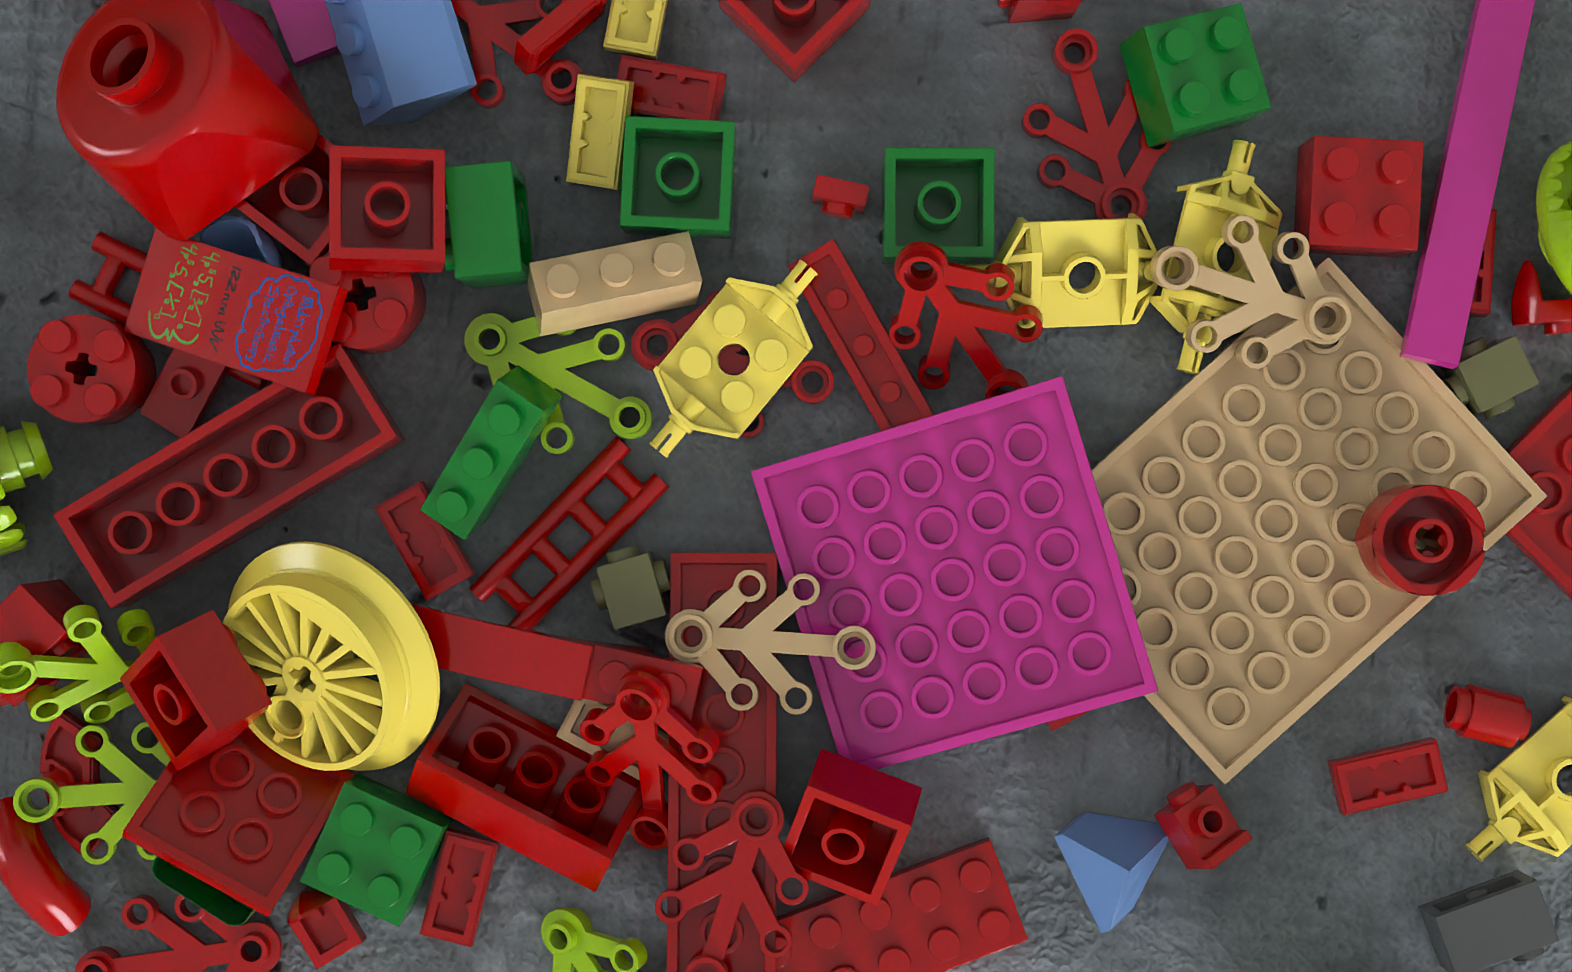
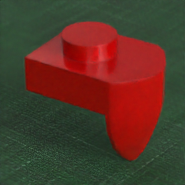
(1531, 310)
(324, 926)

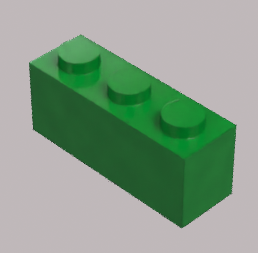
(491, 452)

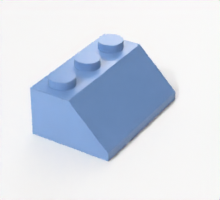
(401, 56)

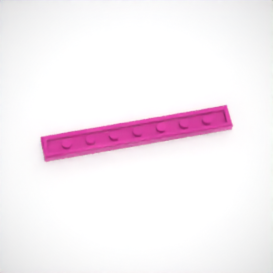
(1467, 182)

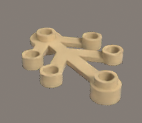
(1260, 296)
(760, 640)

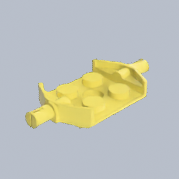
(1199, 229)
(1047, 252)
(744, 315)
(1524, 792)

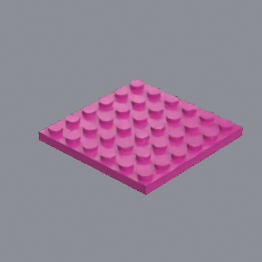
(972, 566)

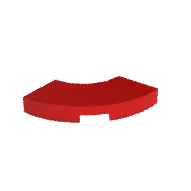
(68, 766)

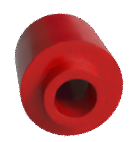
(1487, 715)

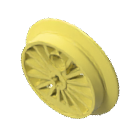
(305, 640)

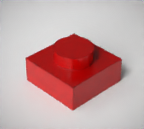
(839, 197)

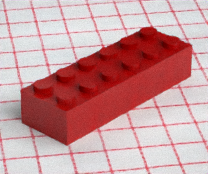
(226, 480)

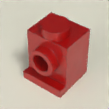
(1184, 826)

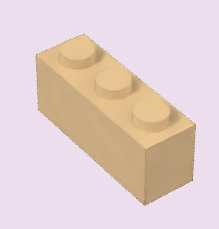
(614, 283)

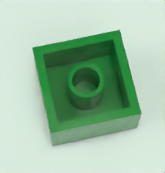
(1194, 75)
(678, 177)
(940, 200)
(487, 224)
(376, 849)

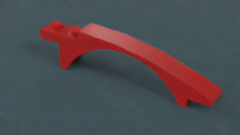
(552, 662)

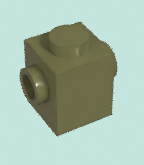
(1490, 375)
(632, 587)

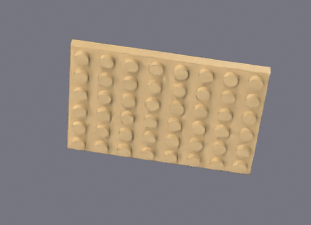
(1246, 514)

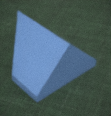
(1111, 861)

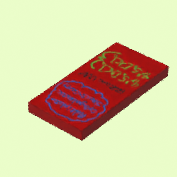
(236, 311)

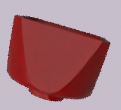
(181, 107)

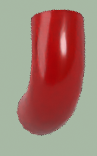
(36, 876)

